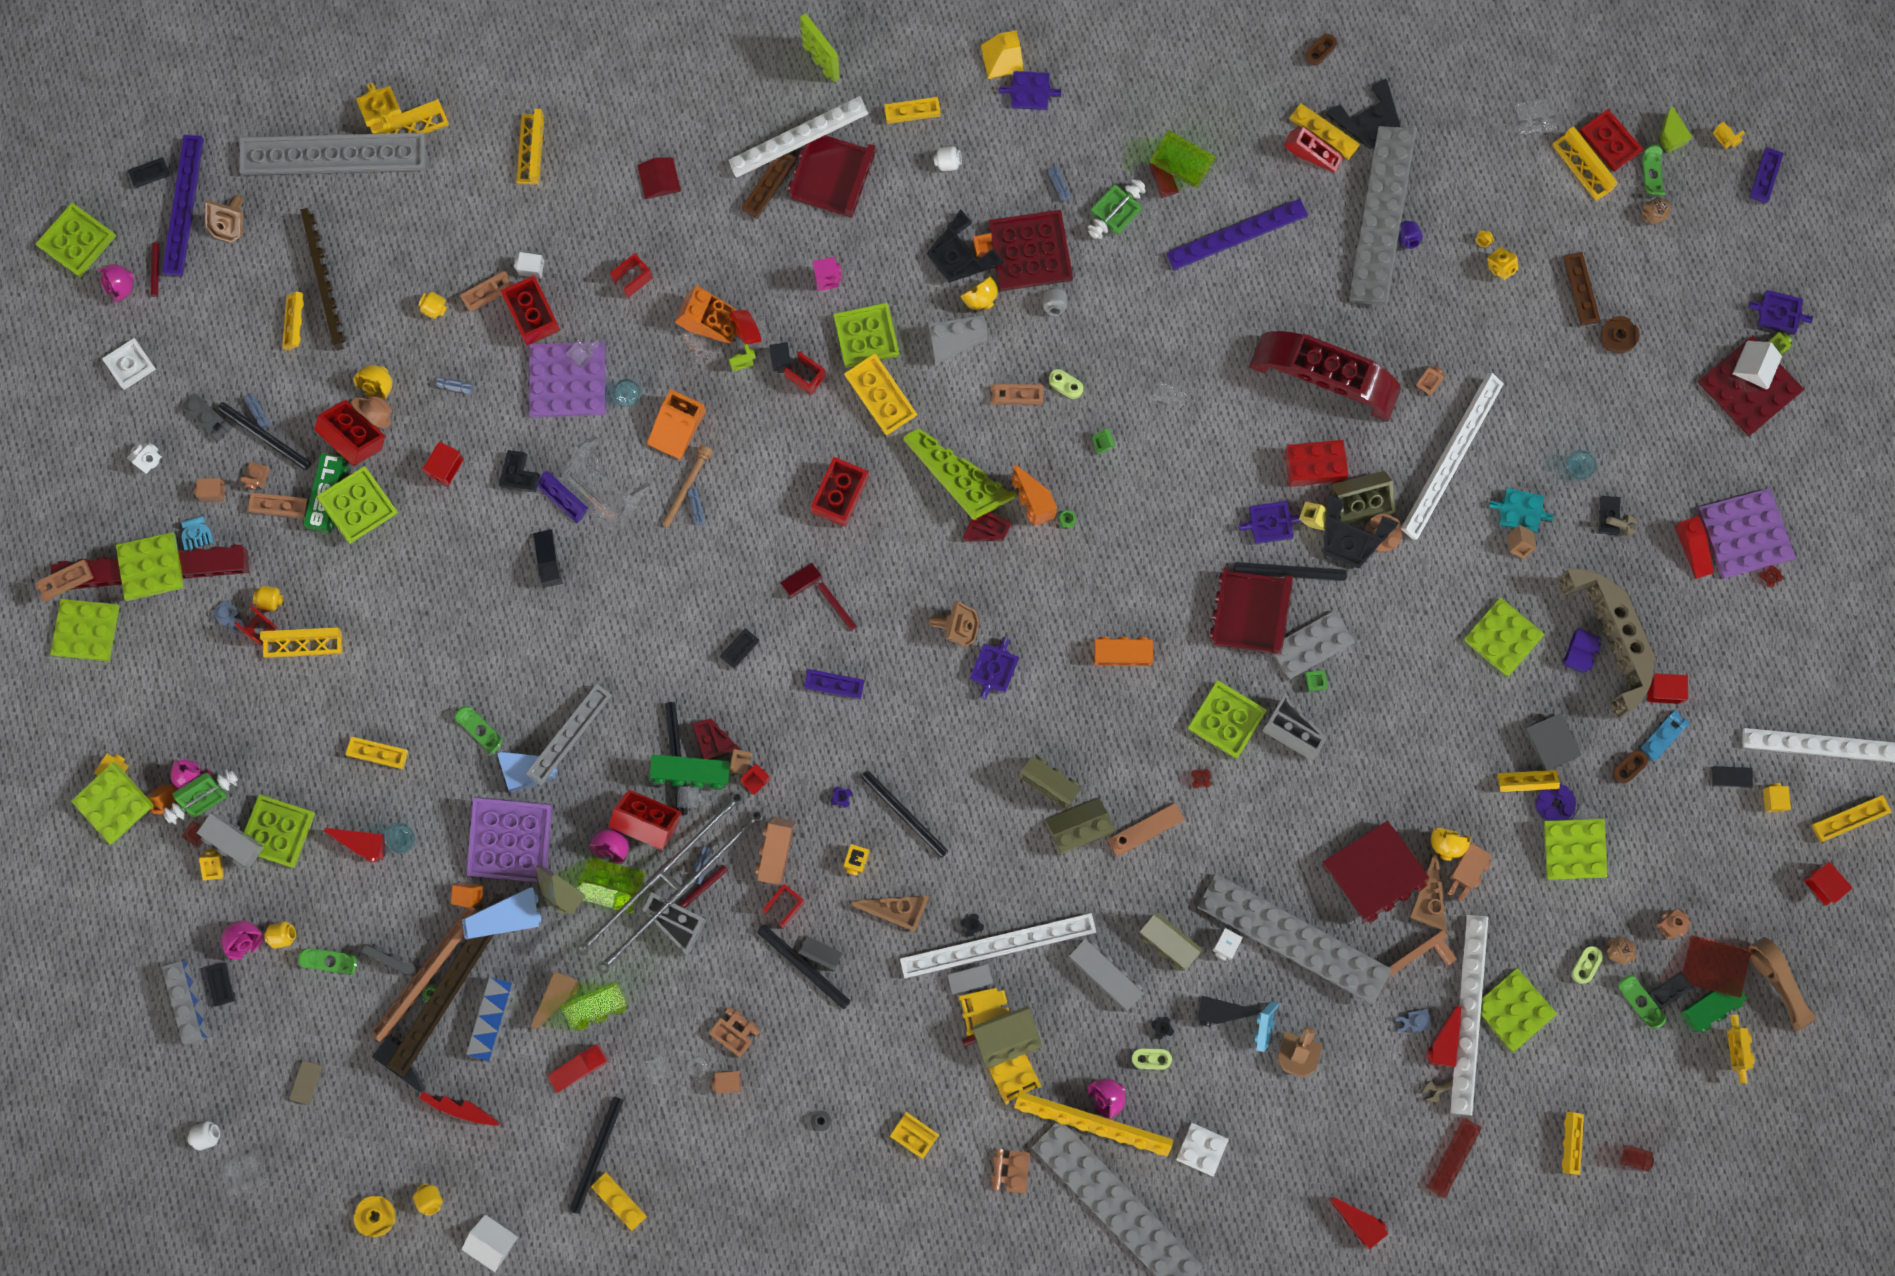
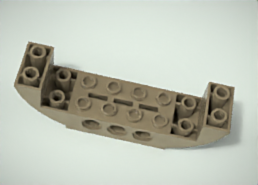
(1621, 628)

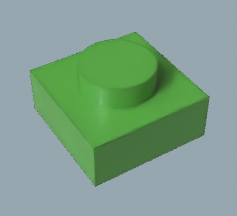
(1103, 441)
(1316, 681)

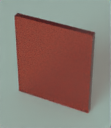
(1716, 966)

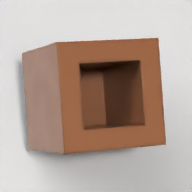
(210, 490)
(727, 1082)

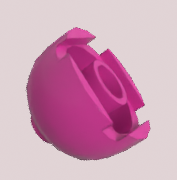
(116, 279)
(185, 772)
(610, 844)
(240, 938)
(1108, 1095)

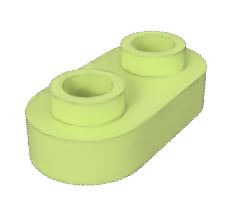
(1064, 385)
(1587, 966)
(1151, 1059)

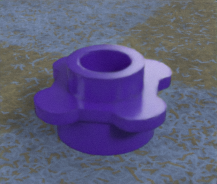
(837, 793)

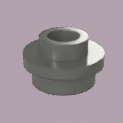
(826, 1125)

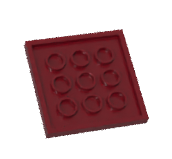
(1031, 249)
(1744, 401)

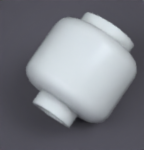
(948, 158)
(203, 1135)

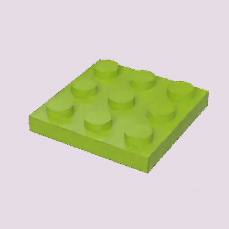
(820, 48)
(76, 240)
(865, 333)
(357, 505)
(149, 566)
(84, 630)
(1504, 637)
(1227, 719)
(112, 803)
(279, 829)
(1575, 848)
(1515, 1010)

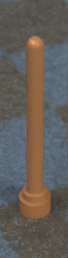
(704, 454)

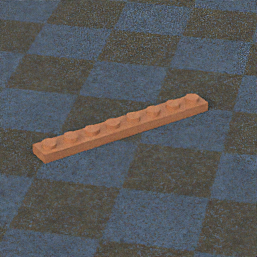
(422, 978)

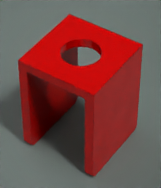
(625, 267)
(809, 388)
(443, 463)
(249, 628)
(1668, 689)
(1827, 883)
(776, 897)

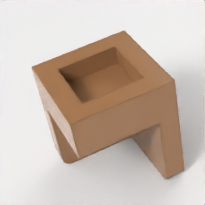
(1521, 541)
(739, 761)

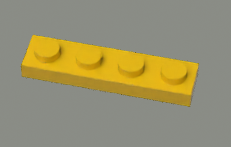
(1325, 131)
(1851, 818)

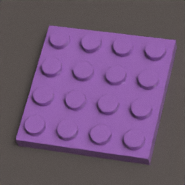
(563, 387)
(1746, 533)
(508, 839)

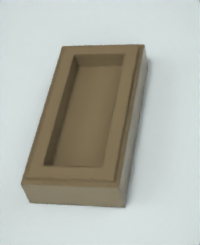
(306, 1082)

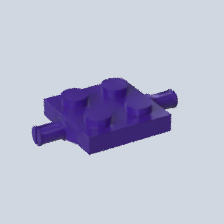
(1030, 90)
(1780, 312)
(1270, 522)
(994, 668)

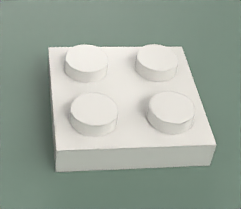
(129, 363)
(1202, 1149)

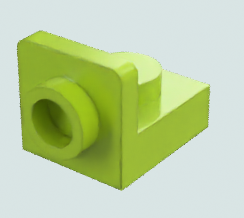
(1781, 342)
(742, 361)

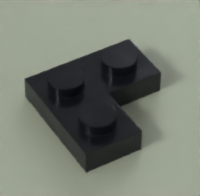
(514, 476)

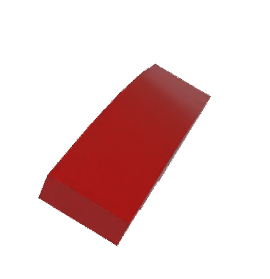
(466, 1111)

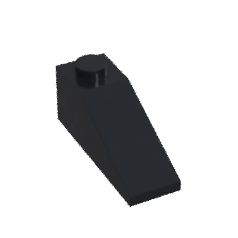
(547, 559)
(1217, 1011)
(383, 1056)

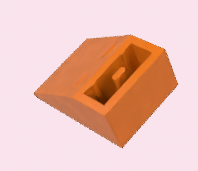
(706, 315)
(676, 424)
(1034, 496)

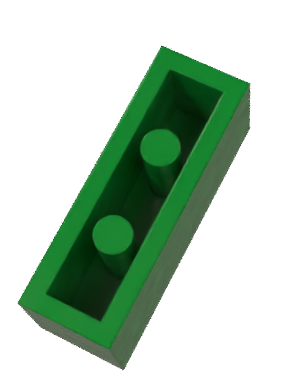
(1709, 1009)

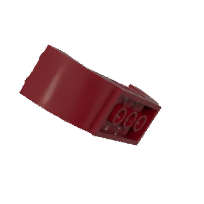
(1329, 369)

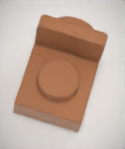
(1431, 379)
(255, 476)

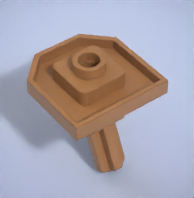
(225, 221)
(960, 625)
(1299, 1054)

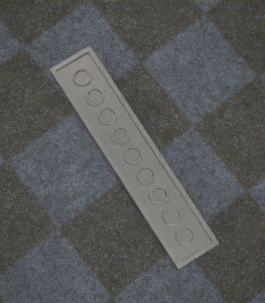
(332, 154)
(1382, 215)
(1294, 939)
(1114, 1203)

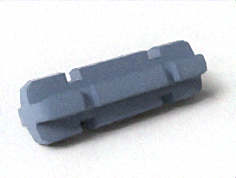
(1059, 184)
(454, 385)
(257, 411)
(696, 506)
(702, 859)

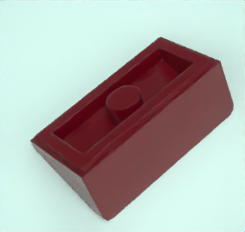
(1164, 181)
(801, 580)

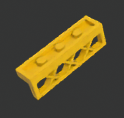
(412, 117)
(535, 148)
(1588, 158)
(301, 635)

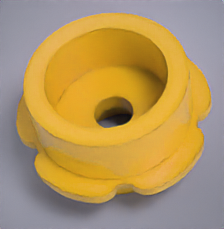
(1484, 238)

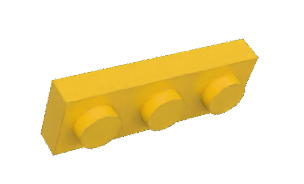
(912, 110)
(292, 321)
(377, 753)
(1528, 781)
(1573, 1143)
(619, 1201)

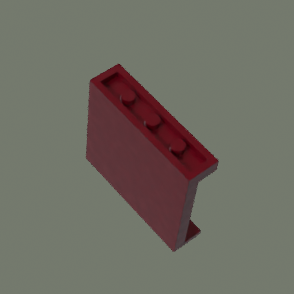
(831, 174)
(1251, 612)
(1376, 872)

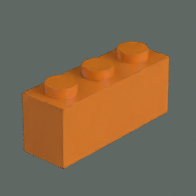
(1123, 651)

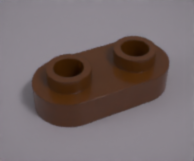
(1320, 50)
(1628, 766)

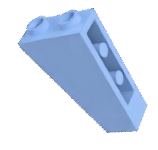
(508, 915)

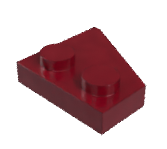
(987, 528)
(712, 740)

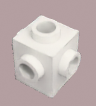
(144, 456)

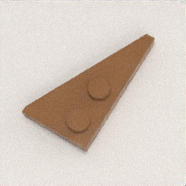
(1429, 902)
(900, 911)

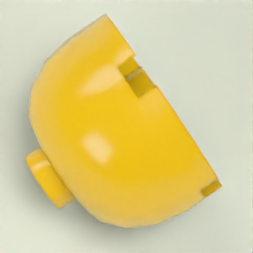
(981, 295)
(374, 380)
(1449, 843)

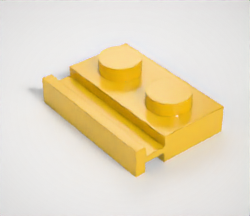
(914, 1135)

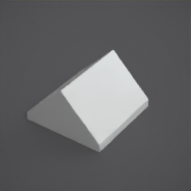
(1758, 363)
(489, 1242)

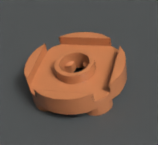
(1393, 538)

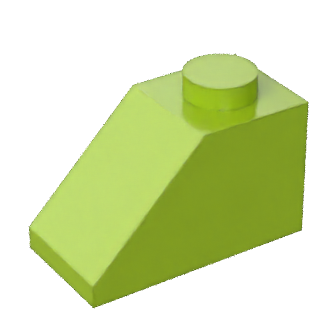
(1673, 132)

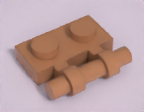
(731, 1037)
(1017, 1171)

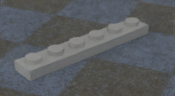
(568, 734)

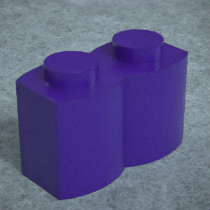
(1581, 651)

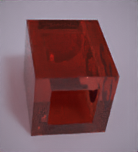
(1637, 1158)

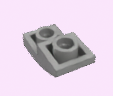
(970, 978)

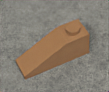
(559, 992)

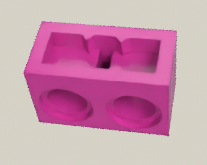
(827, 273)

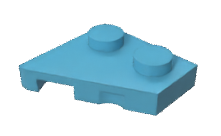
(1266, 1026)

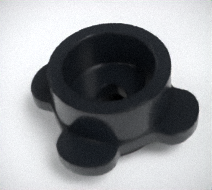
(967, 924)
(1165, 1022)

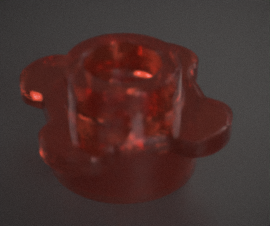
(1777, 576)
(1201, 783)

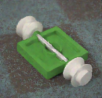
(1116, 209)
(200, 795)

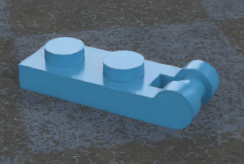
(1664, 736)

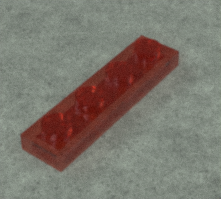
(1454, 1157)

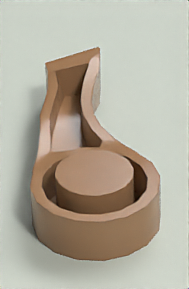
(1773, 965)

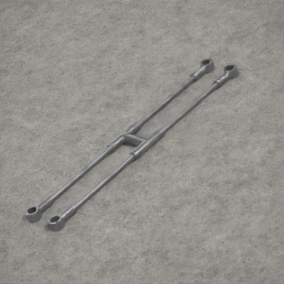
(679, 889)

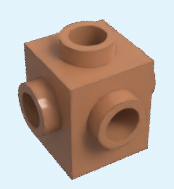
(1673, 923)

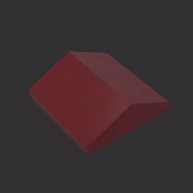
(658, 177)

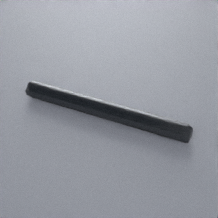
(264, 436)
(1295, 571)
(674, 742)
(904, 813)
(803, 966)
(596, 1155)

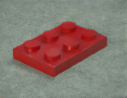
(1611, 140)

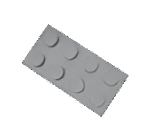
(1313, 645)

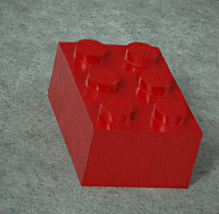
(530, 310)
(349, 433)
(1316, 463)
(839, 491)
(645, 819)

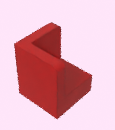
(755, 779)

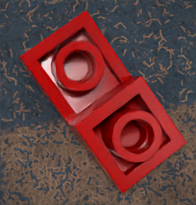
(747, 328)

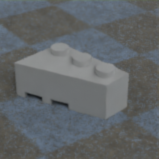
(956, 336)
(1294, 729)
(230, 840)
(678, 923)

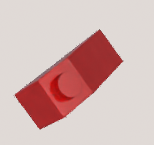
(1312, 149)
(1695, 545)
(367, 845)
(1445, 1043)
(578, 1068)
(1364, 1225)

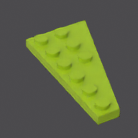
(961, 478)

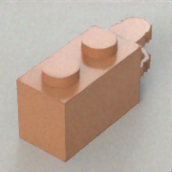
(1468, 870)

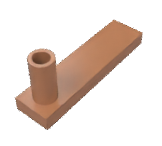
(1146, 830)
(1437, 942)

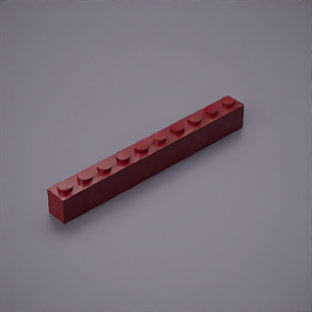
(194, 564)

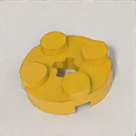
(385, 1220)

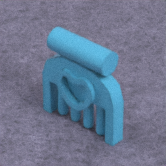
(195, 529)

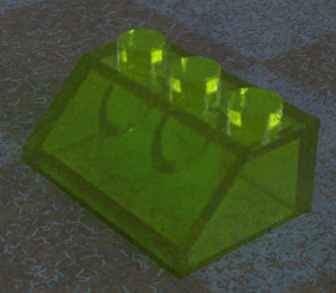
(1183, 159)
(609, 884)
(595, 1006)

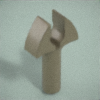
(1627, 519)
(1438, 1089)

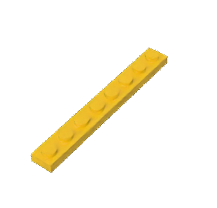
(1092, 1123)

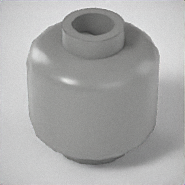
(1054, 301)

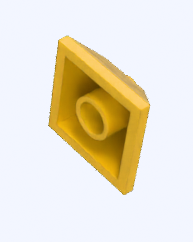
(1002, 55)

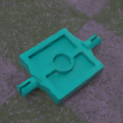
(1521, 509)

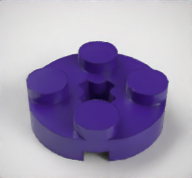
(1549, 812)

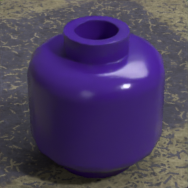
(1409, 234)

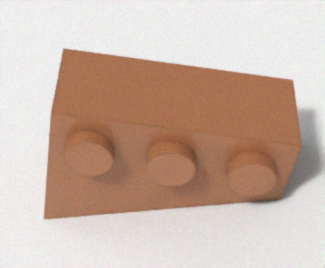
(775, 850)

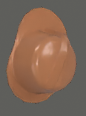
(374, 410)

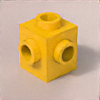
(1503, 263)

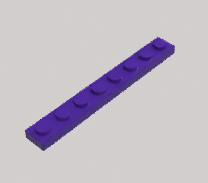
(183, 205)
(1236, 234)

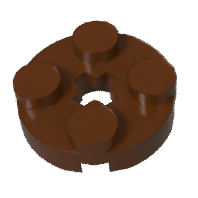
(1627, 328)

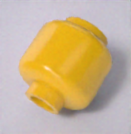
(432, 305)
(267, 598)
(280, 934)
(427, 1199)

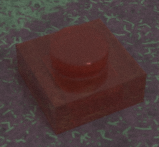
(191, 834)

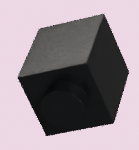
(780, 357)

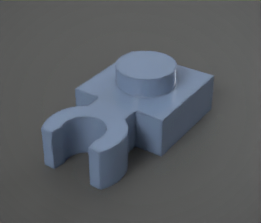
(227, 615)
(1416, 1021)

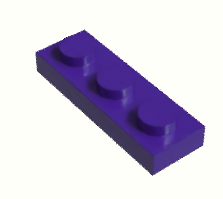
(1766, 175)
(562, 496)
(834, 684)

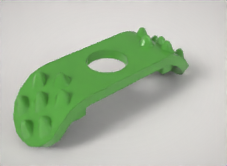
(1652, 161)
(470, 720)
(315, 959)
(1650, 1012)

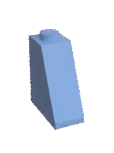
(515, 769)

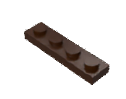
(768, 185)
(1581, 289)

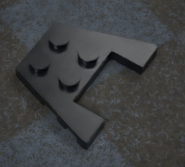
(1365, 125)
(954, 257)
(1350, 542)

